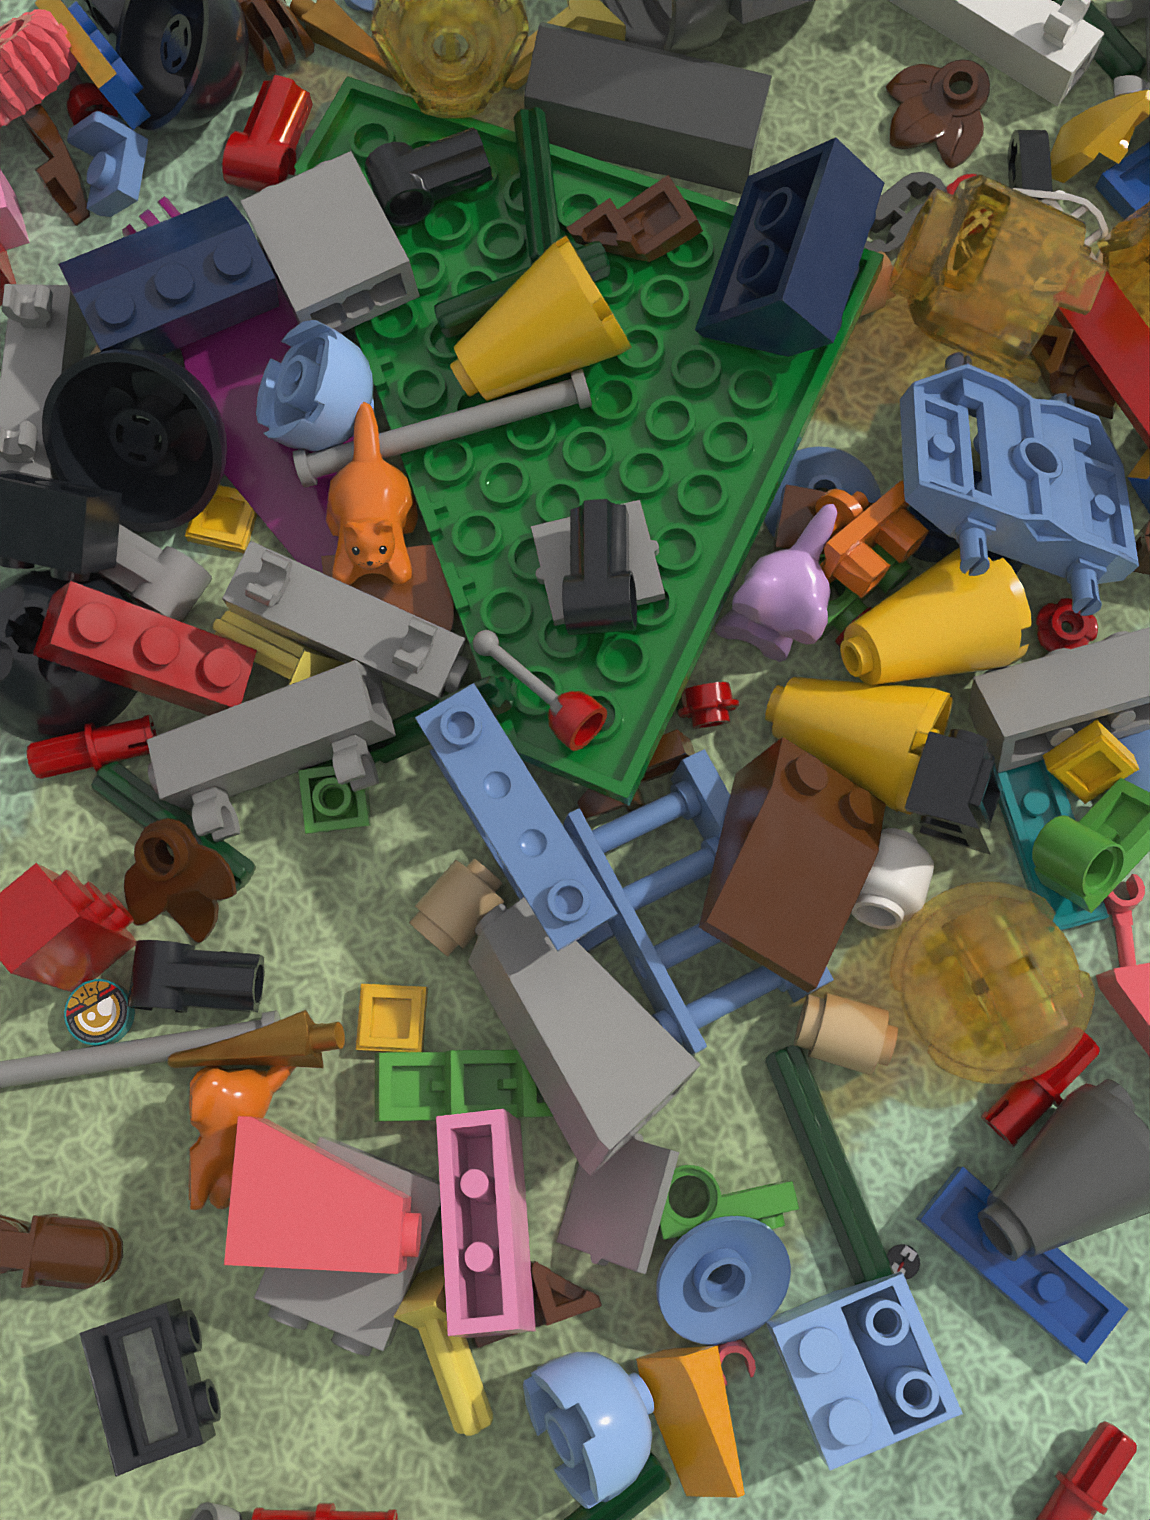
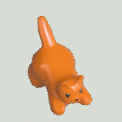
(370, 510)
(214, 1106)

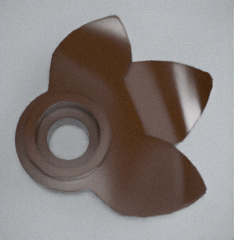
(936, 113)
(180, 884)

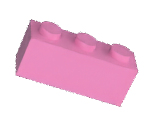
(484, 1224)

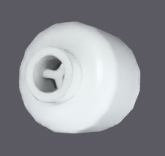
(896, 881)

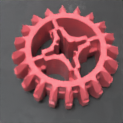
(32, 62)

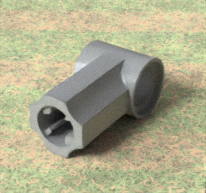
(156, 577)

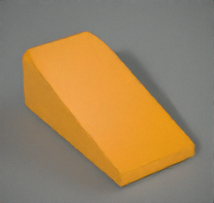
(694, 1418)

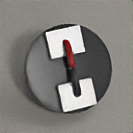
(904, 1260)

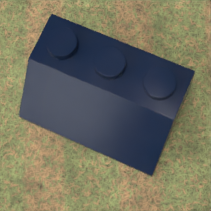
(792, 252)
(173, 281)

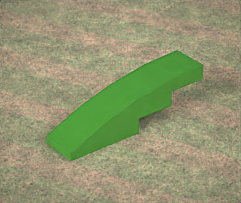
(454, 1082)

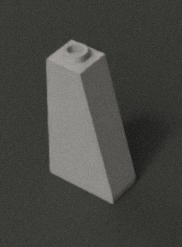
(578, 1033)

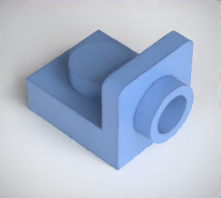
(116, 164)

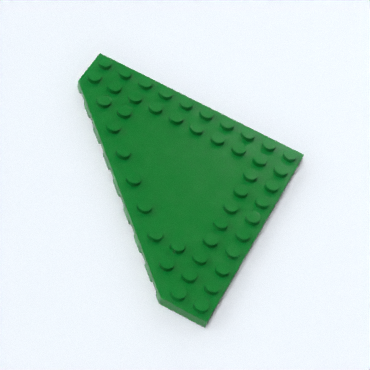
(671, 422)

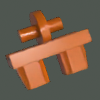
(857, 531)

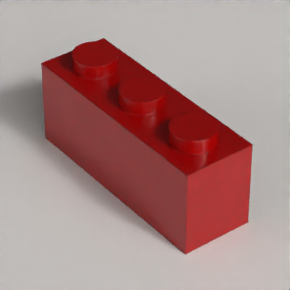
(143, 650)
(60, 928)

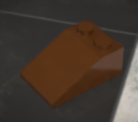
(791, 862)

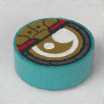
(98, 1012)

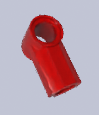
(268, 144)

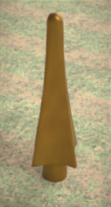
(335, 30)
(288, 1042)

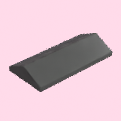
(647, 106)

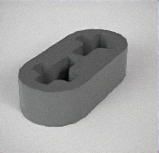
(892, 210)

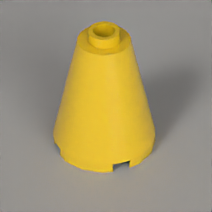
(539, 329)
(940, 625)
(861, 729)

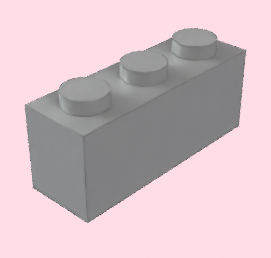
(1051, 698)

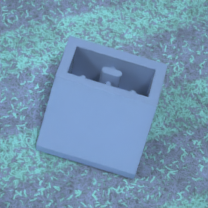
(863, 1368)

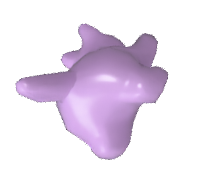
(784, 594)

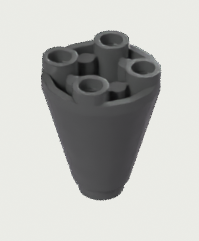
(1074, 1176)

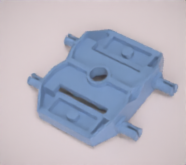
(1047, 485)

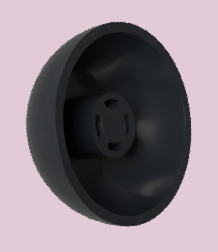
(185, 58)
(102, 438)
(38, 695)

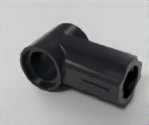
(411, 179)
(600, 586)
(184, 978)

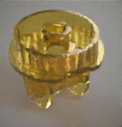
(991, 983)

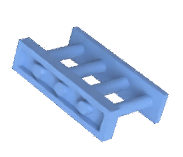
(699, 796)
(516, 821)

